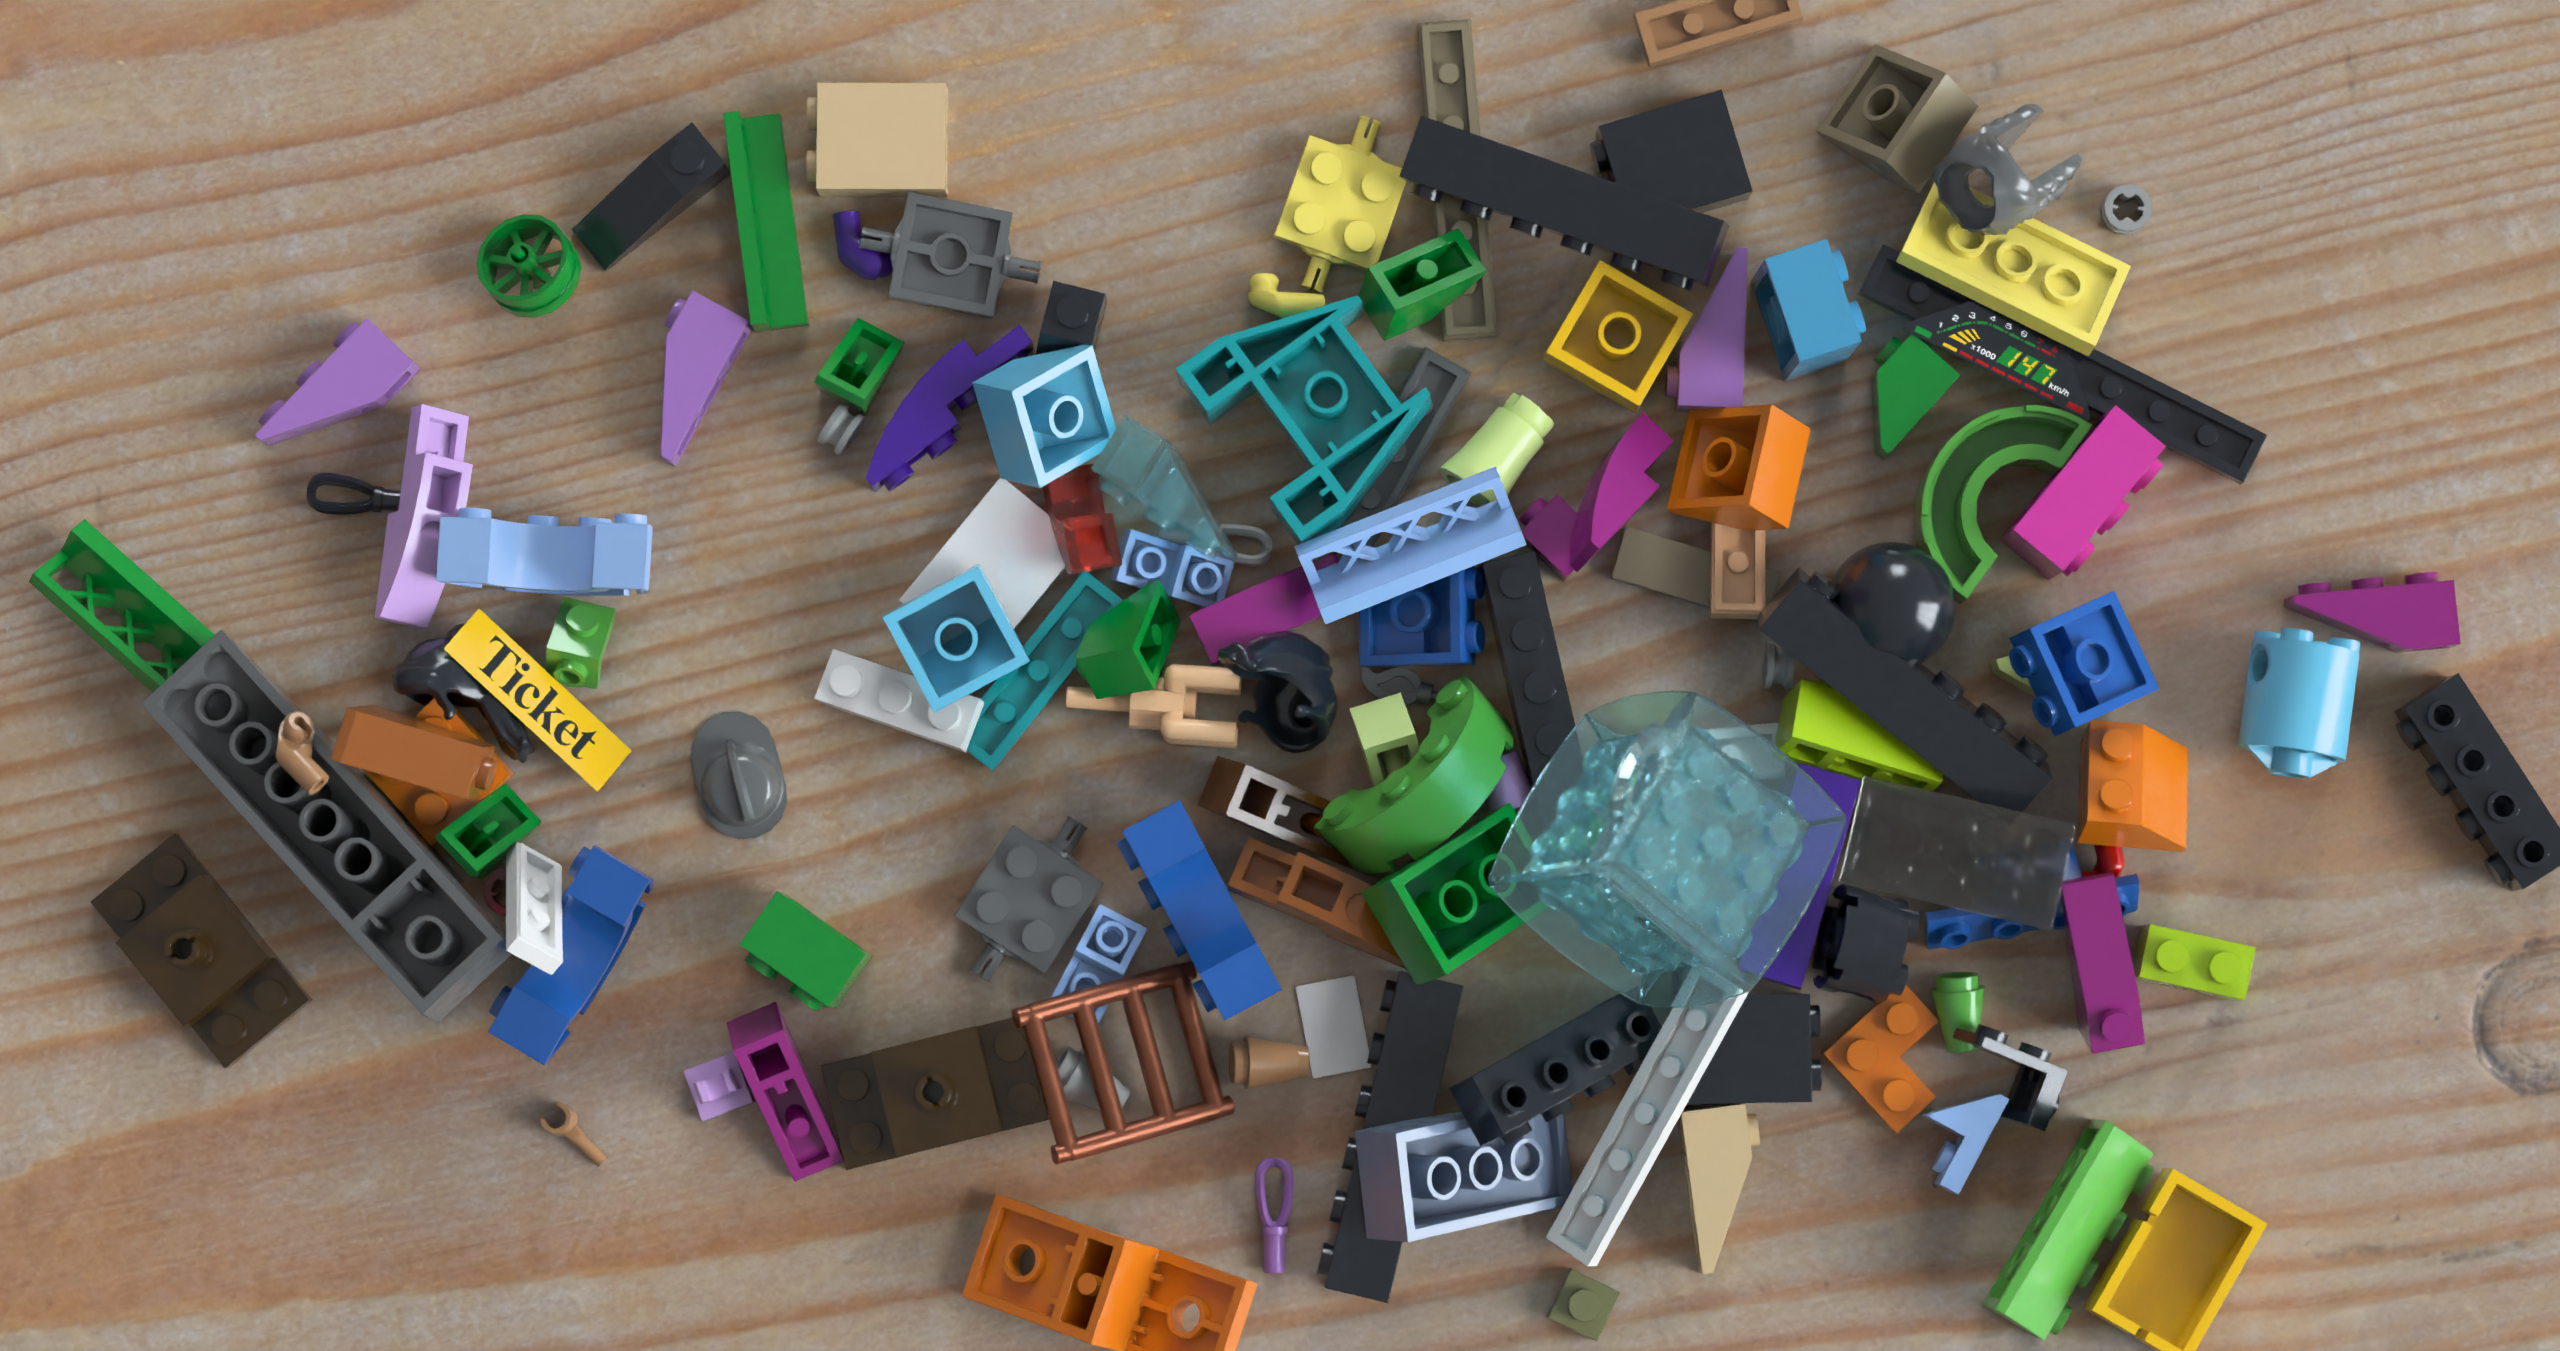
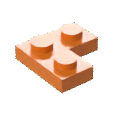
(1871, 1058)

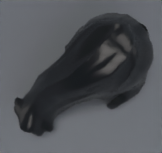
(433, 673)
(1291, 688)

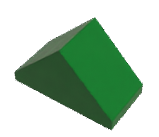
(859, 366)
(488, 831)

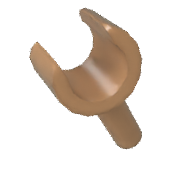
(574, 1134)

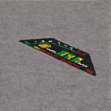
(2005, 351)

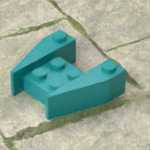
(1323, 401)

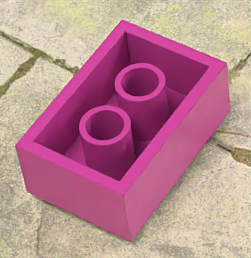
(2085, 495)

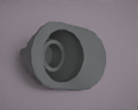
(738, 775)

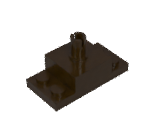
(200, 951)
(933, 1092)

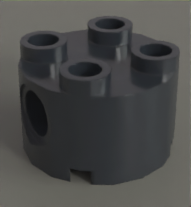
(1864, 944)

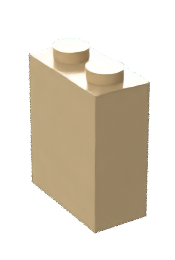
(879, 139)

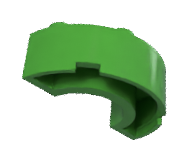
(1954, 478)
(1430, 794)

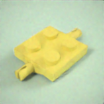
(1340, 204)

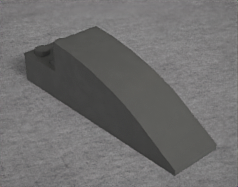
(341, 841)

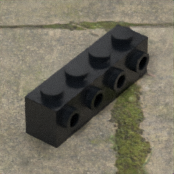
(2482, 781)
(1555, 1068)

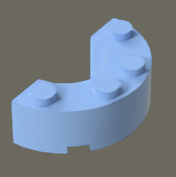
(544, 556)

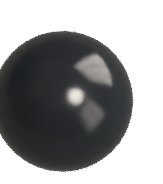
(1897, 599)

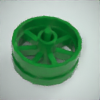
(528, 266)

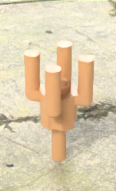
(1172, 705)

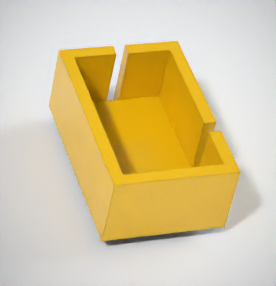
(2175, 1264)

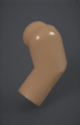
(295, 752)

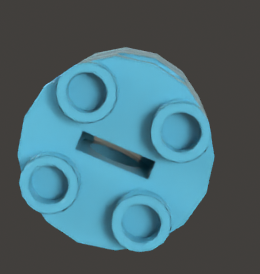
(2298, 701)

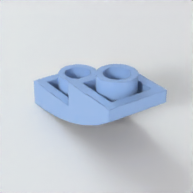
(1180, 568)
(1101, 953)

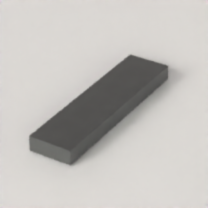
(1444, 382)

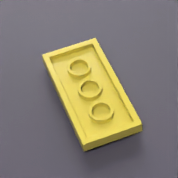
(2024, 274)

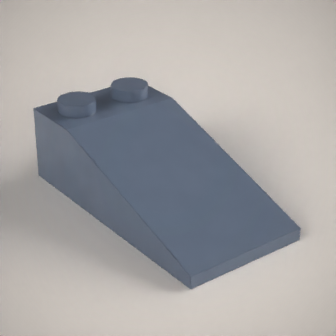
(1437, 1178)

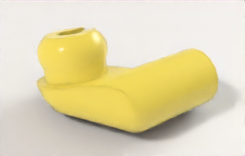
(1282, 304)

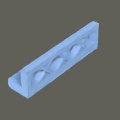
(1414, 552)

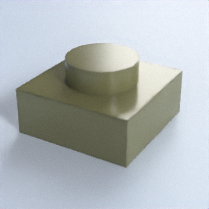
(1583, 1304)

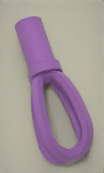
(1274, 1231)

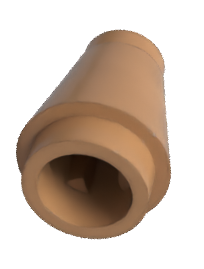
(1266, 1062)

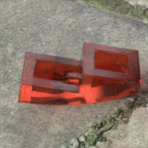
(1079, 521)

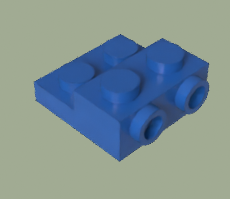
(1425, 625)
(2082, 664)

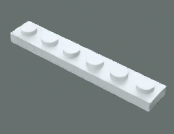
(1640, 1128)

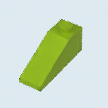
(1837, 736)

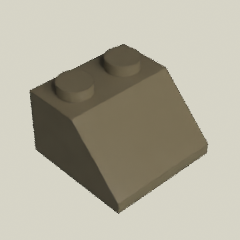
(1898, 117)

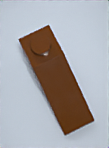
(1268, 806)

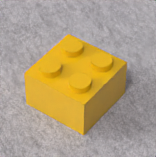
(1617, 336)

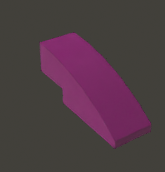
(1617, 488)
(1264, 609)

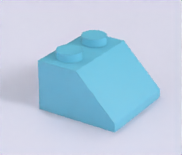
(1045, 414)
(956, 638)

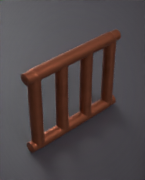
(1165, 1117)

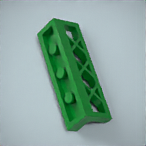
(766, 221)
(119, 584)

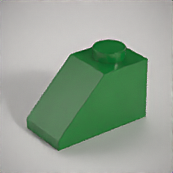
(1419, 283)
(1905, 389)
(1129, 643)

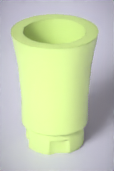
(1504, 441)

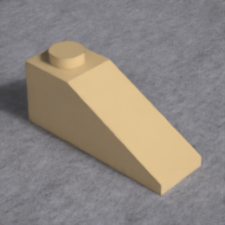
(1716, 1163)

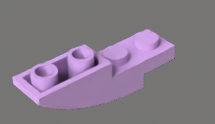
(432, 487)

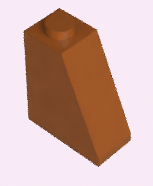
(414, 751)

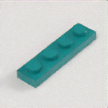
(1052, 649)

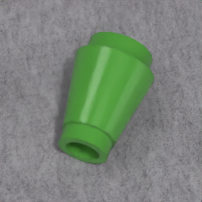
(1958, 1005)

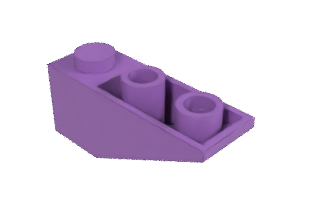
(351, 382)

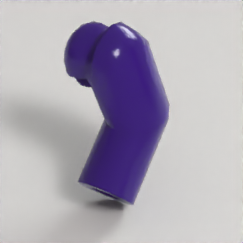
(863, 262)

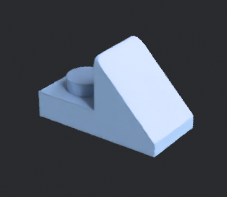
(1973, 1125)

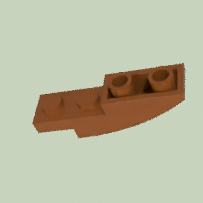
(1313, 895)

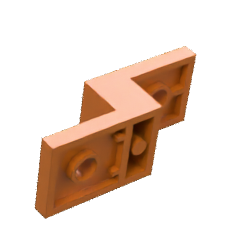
(1103, 1284)

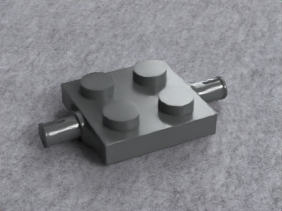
(950, 255)
(1028, 899)

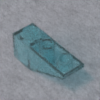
(1154, 474)

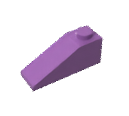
(1712, 358)
(697, 359)

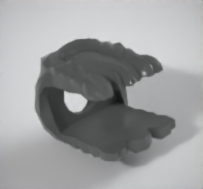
(2013, 193)

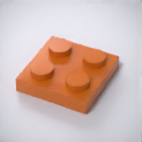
(428, 808)

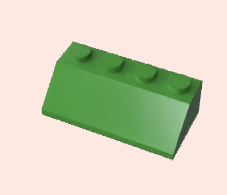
(2069, 1228)

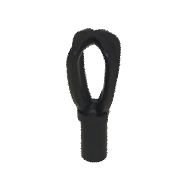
(379, 499)

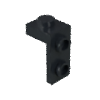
(2036, 1084)

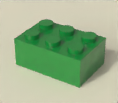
(1442, 904)

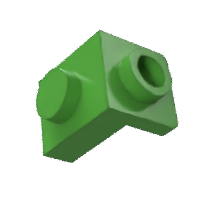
(579, 643)

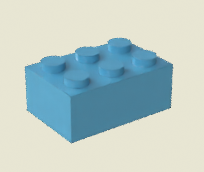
(1808, 309)

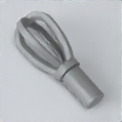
(1181, 537)

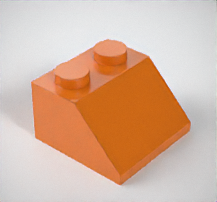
(1739, 467)
(2132, 788)

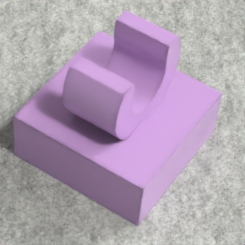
(718, 1086)

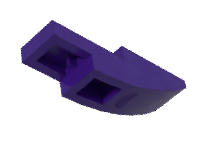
(924, 417)

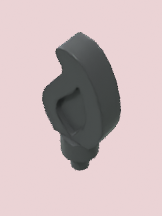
(1396, 681)

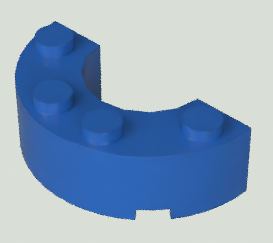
(1200, 911)
(596, 925)

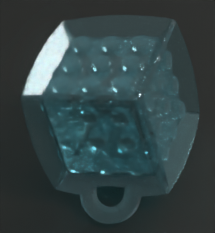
(1668, 850)

